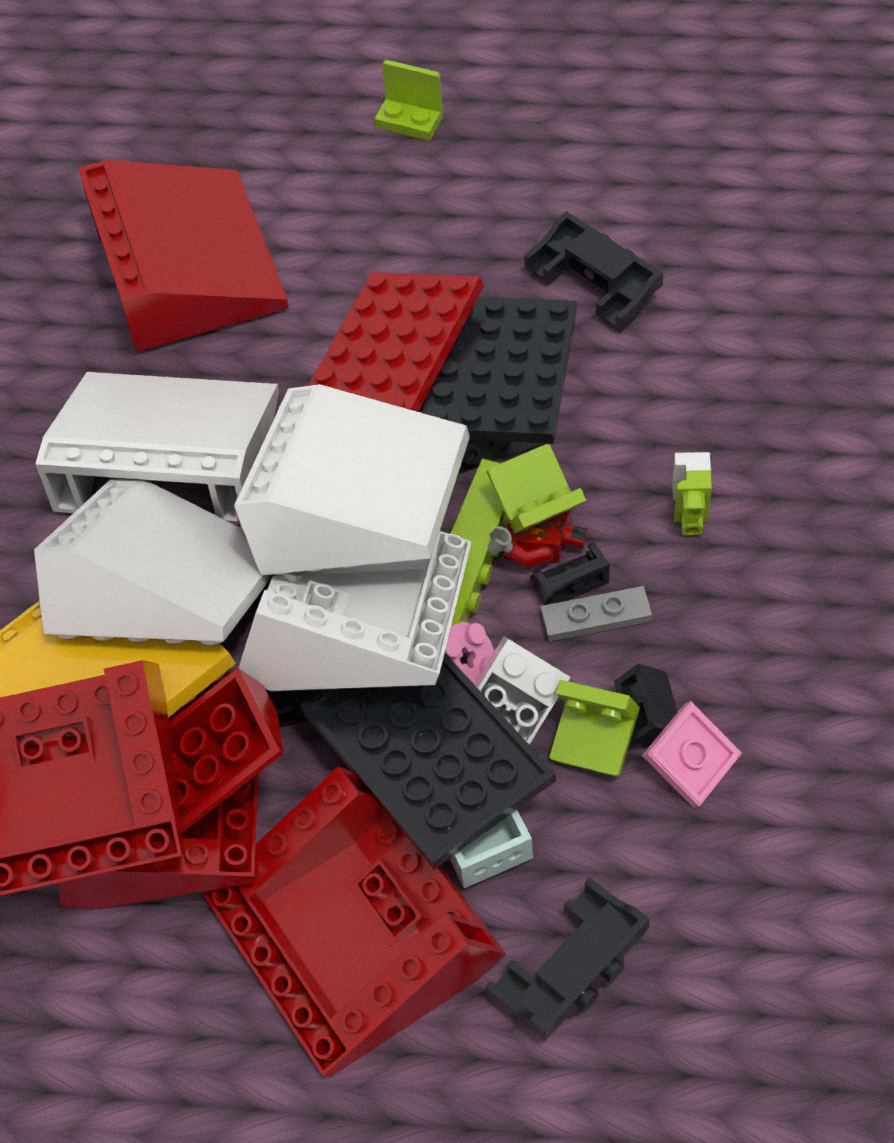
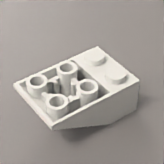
(520, 686)

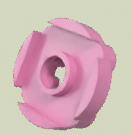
(475, 645)

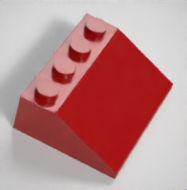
(222, 743)

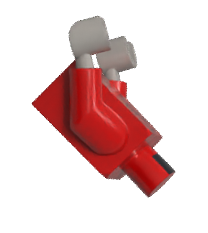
(539, 543)

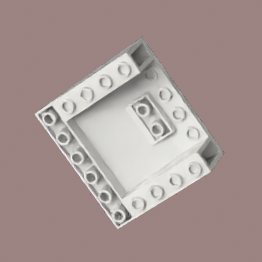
(156, 432)
(348, 483)
(145, 569)
(357, 623)

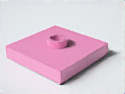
(692, 754)

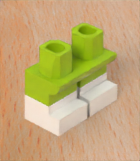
(692, 491)

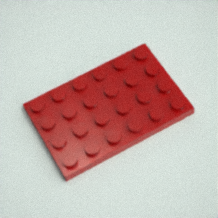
(398, 336)

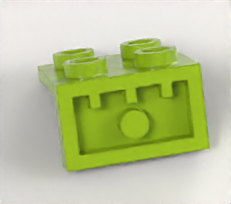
(411, 100)
(533, 488)
(594, 728)

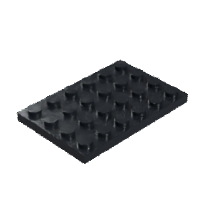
(507, 370)
(432, 757)

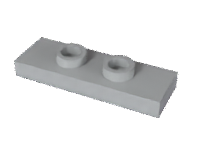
(596, 613)

